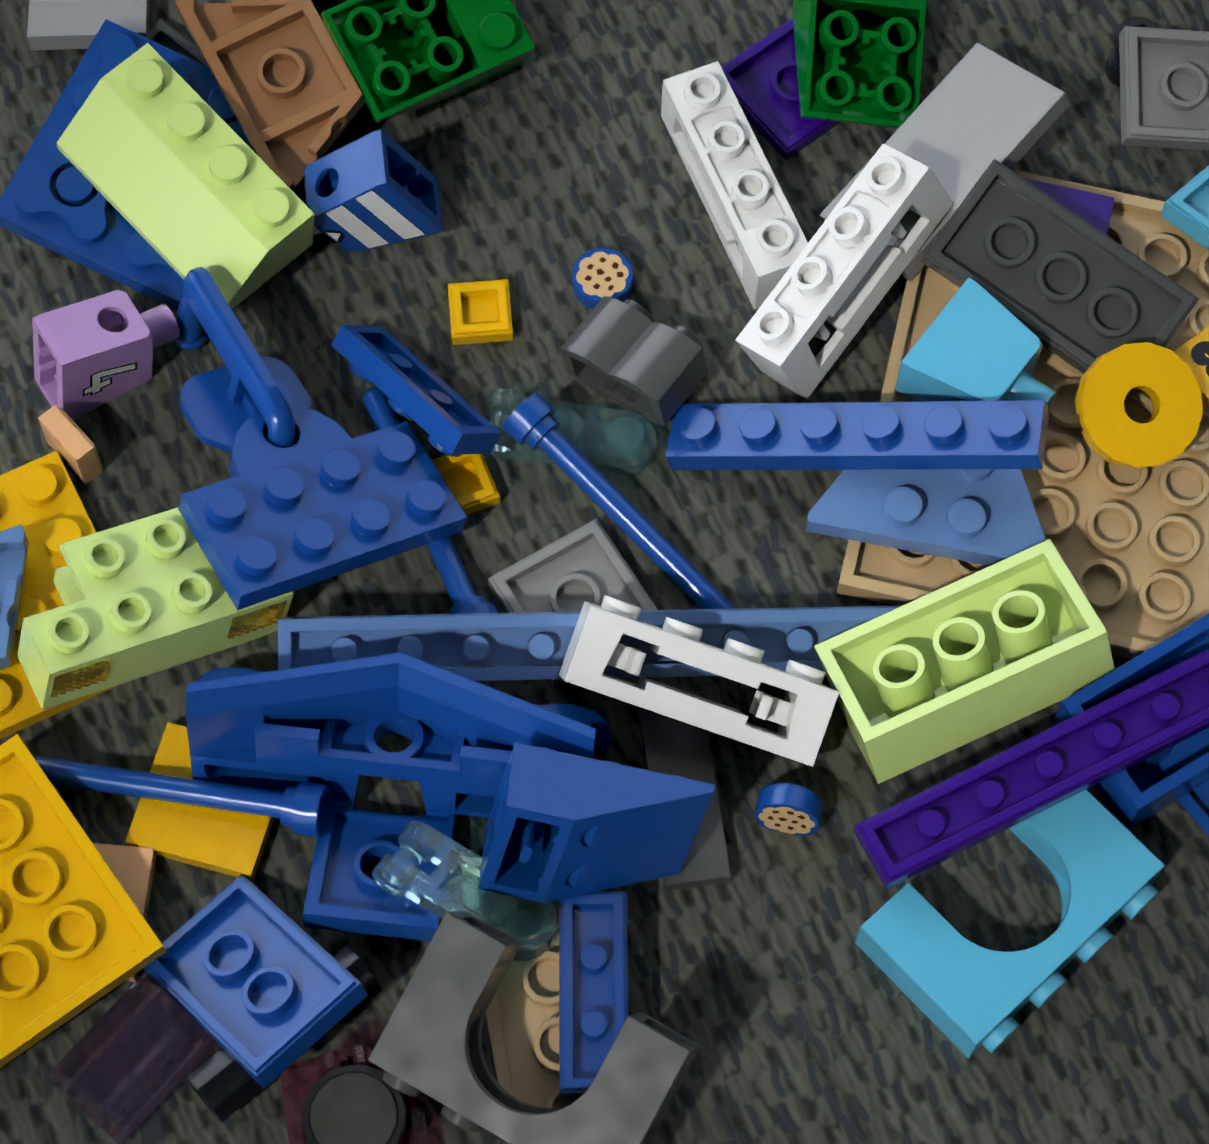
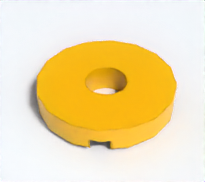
(1174, 398)

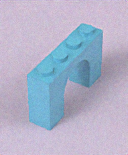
(979, 990)

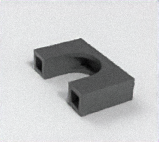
(437, 1050)

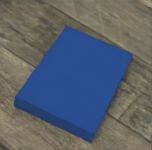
(255, 980)

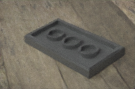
(1056, 271)

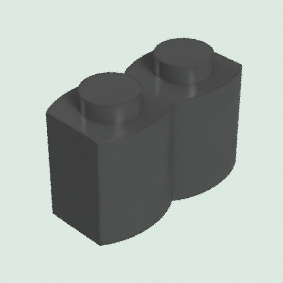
(635, 359)

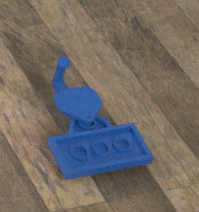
(299, 488)

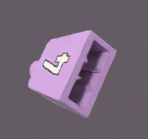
(97, 350)

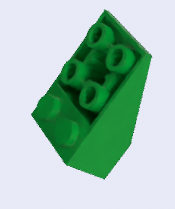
(425, 49)
(859, 59)

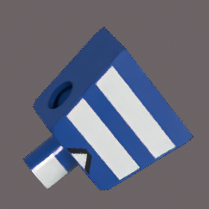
(372, 194)

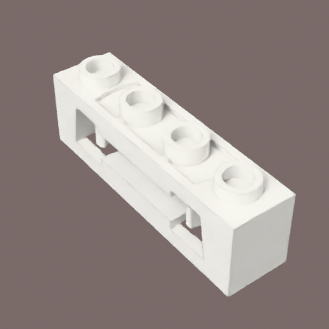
(732, 178)
(844, 270)
(800, 716)

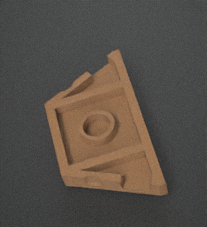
(277, 77)

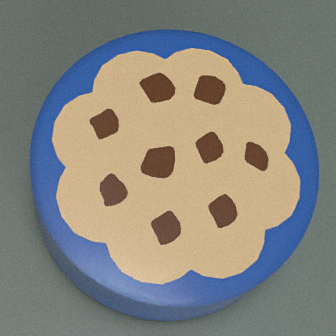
(601, 274)
(788, 809)

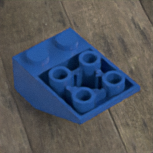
(585, 825)

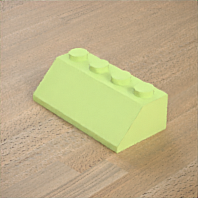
(185, 177)
(966, 660)

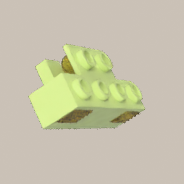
(134, 607)

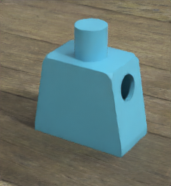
(974, 354)

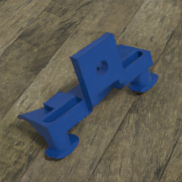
(324, 730)

